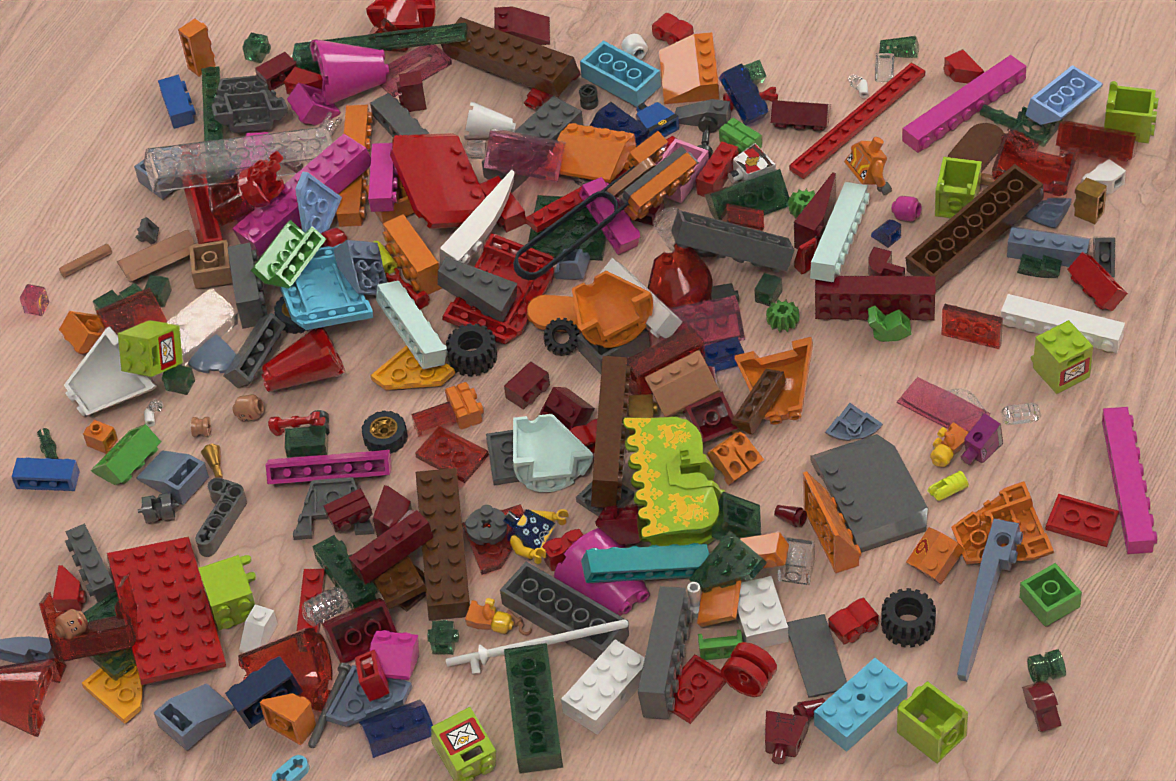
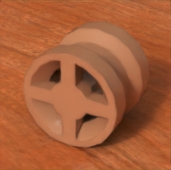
(200, 426)

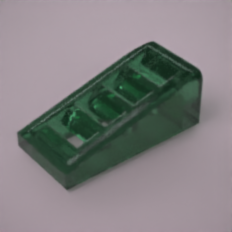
(906, 47)

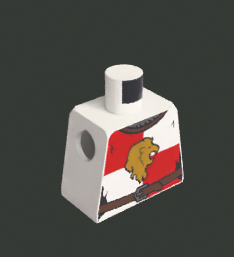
(750, 164)

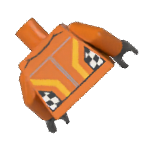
(868, 163)

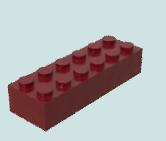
(853, 295)

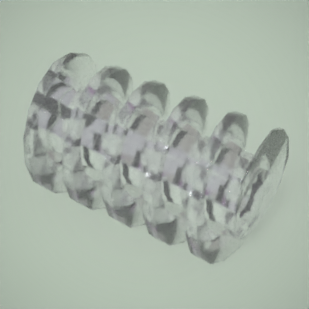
(325, 605)

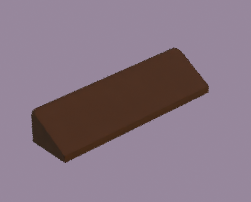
(759, 400)

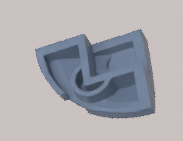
(1050, 211)
(212, 355)
(853, 424)

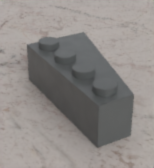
(478, 288)

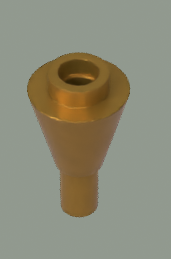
(213, 457)

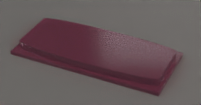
(940, 405)

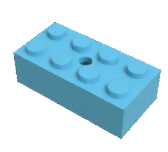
(620, 73)
(860, 704)

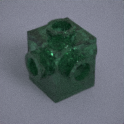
(256, 47)
(443, 637)

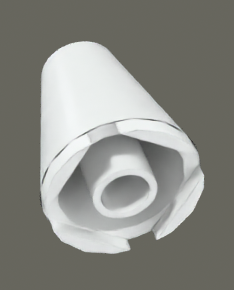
(483, 119)

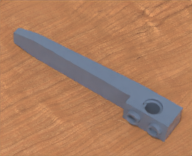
(992, 562)

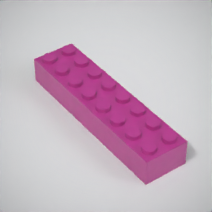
(333, 167)

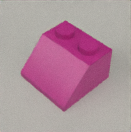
(310, 104)
(396, 653)

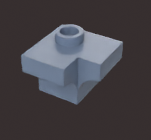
(573, 265)

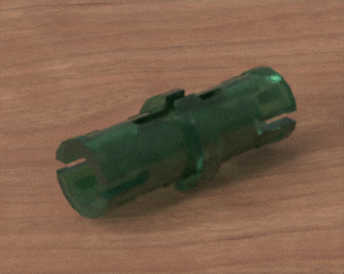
(997, 116)
(47, 445)

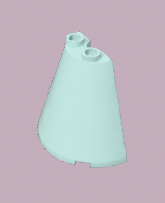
(547, 454)

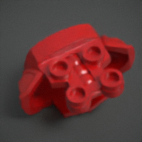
(259, 181)

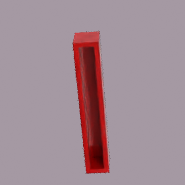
(204, 223)

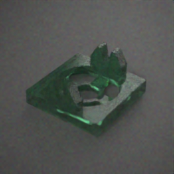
(1035, 134)

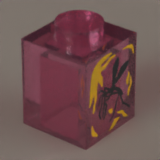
(34, 300)

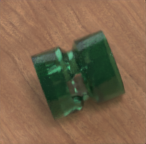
(1050, 665)

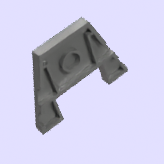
(319, 494)

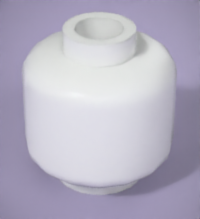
(635, 46)

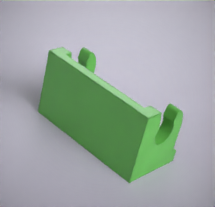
(718, 647)

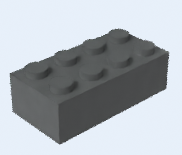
(246, 285)

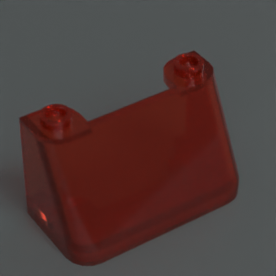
(1051, 170)

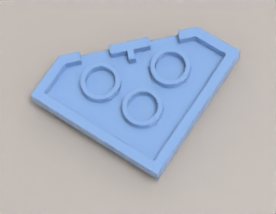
(315, 203)

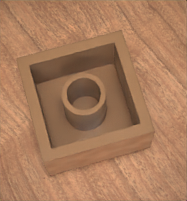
(210, 264)

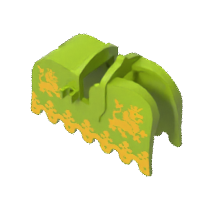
(673, 481)

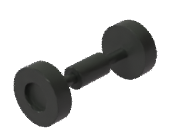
(707, 125)

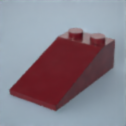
(816, 214)

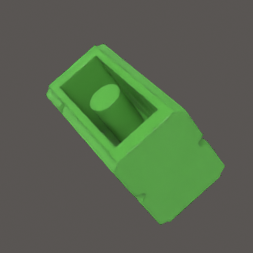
(739, 135)

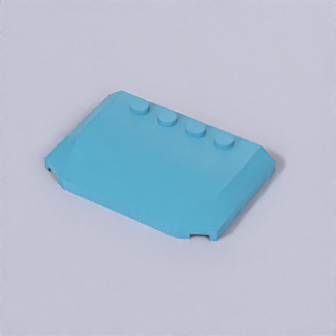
(324, 295)

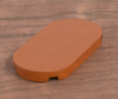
(550, 307)

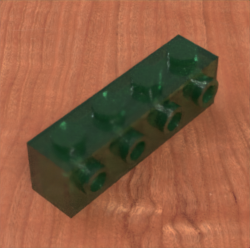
(334, 558)

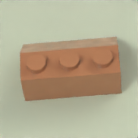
(682, 384)

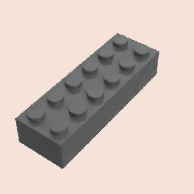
(544, 123)
(732, 241)
(559, 609)
(664, 653)

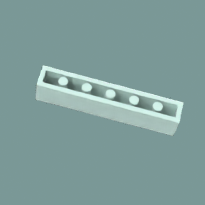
(411, 324)

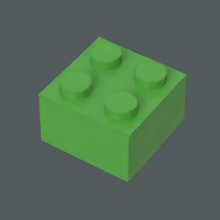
(1050, 594)

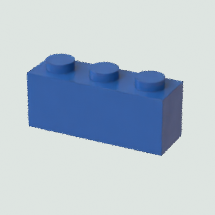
(177, 101)
(45, 474)

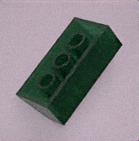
(759, 192)

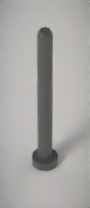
(343, 670)

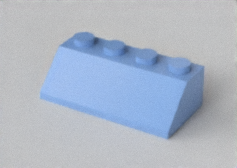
(1062, 96)

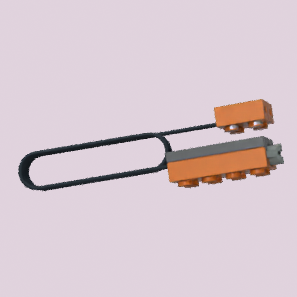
(636, 199)

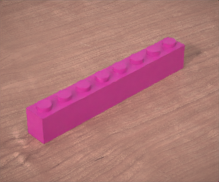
(964, 103)
(1128, 481)

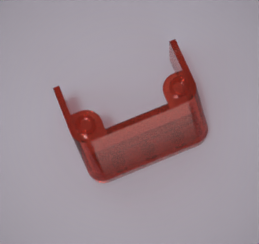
(100, 635)

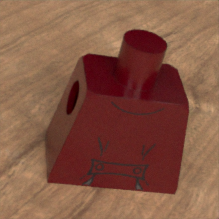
(784, 735)

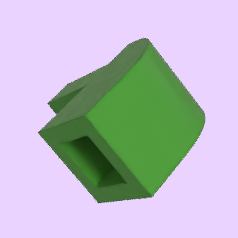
(889, 327)

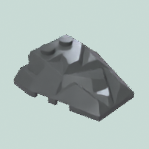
(247, 104)

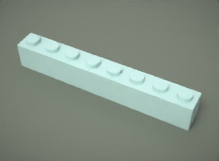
(839, 232)

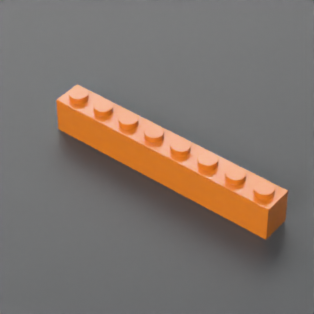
(358, 128)

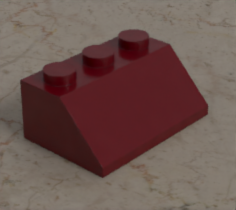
(800, 114)
(354, 630)

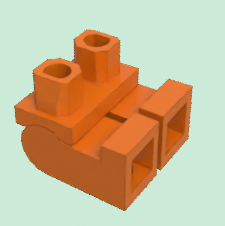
(735, 457)

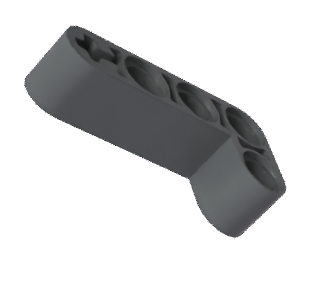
(229, 502)

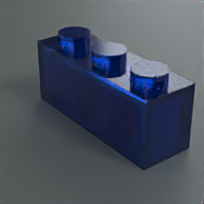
(743, 94)

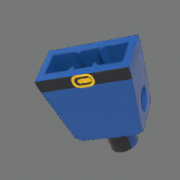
(657, 118)

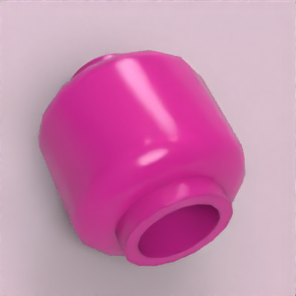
(906, 208)

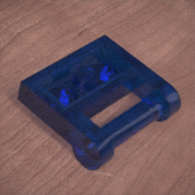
(721, 352)

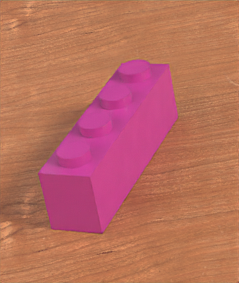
(382, 179)
(620, 230)

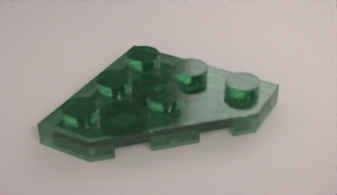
(728, 563)

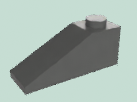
(692, 113)

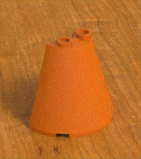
(611, 310)
(796, 369)

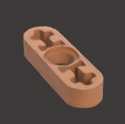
(641, 169)

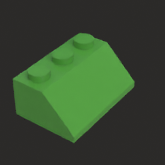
(127, 455)

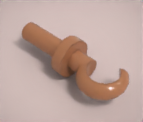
(518, 622)

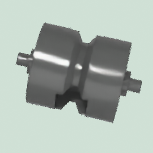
(160, 507)

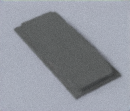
(816, 655)

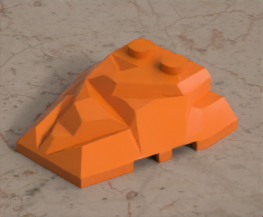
(1011, 505)

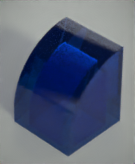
(887, 233)

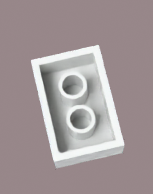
(761, 613)

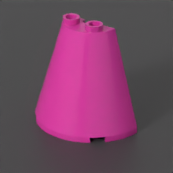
(347, 69)
(614, 596)

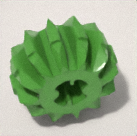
(799, 200)
(782, 315)

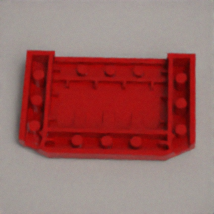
(437, 178)
(498, 260)

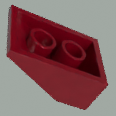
(523, 24)

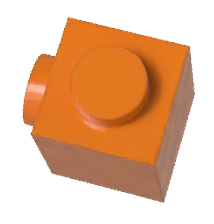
(100, 436)

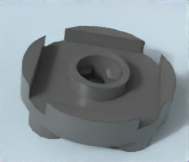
(482, 516)

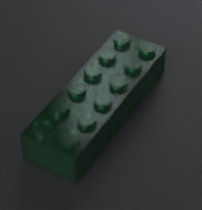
(533, 708)

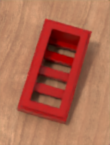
(805, 255)

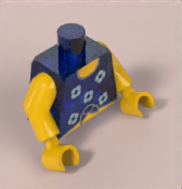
(532, 530)

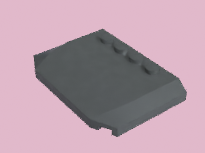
(872, 491)

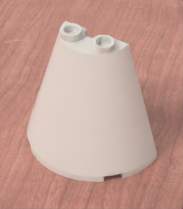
(99, 378)

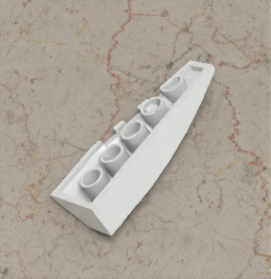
(478, 225)

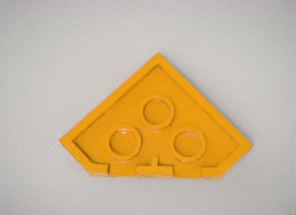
(405, 372)
(119, 696)

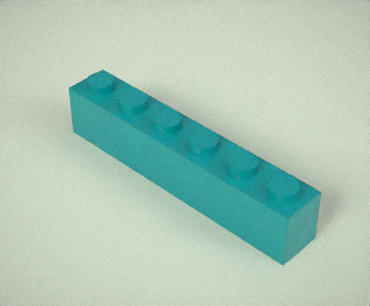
(643, 562)

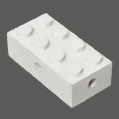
(604, 687)

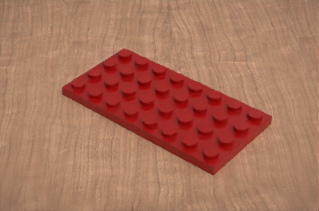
(172, 610)

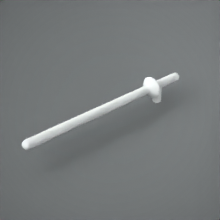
(484, 654)

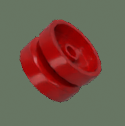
(749, 669)

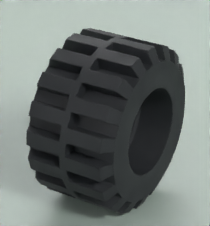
(469, 338)
(904, 631)

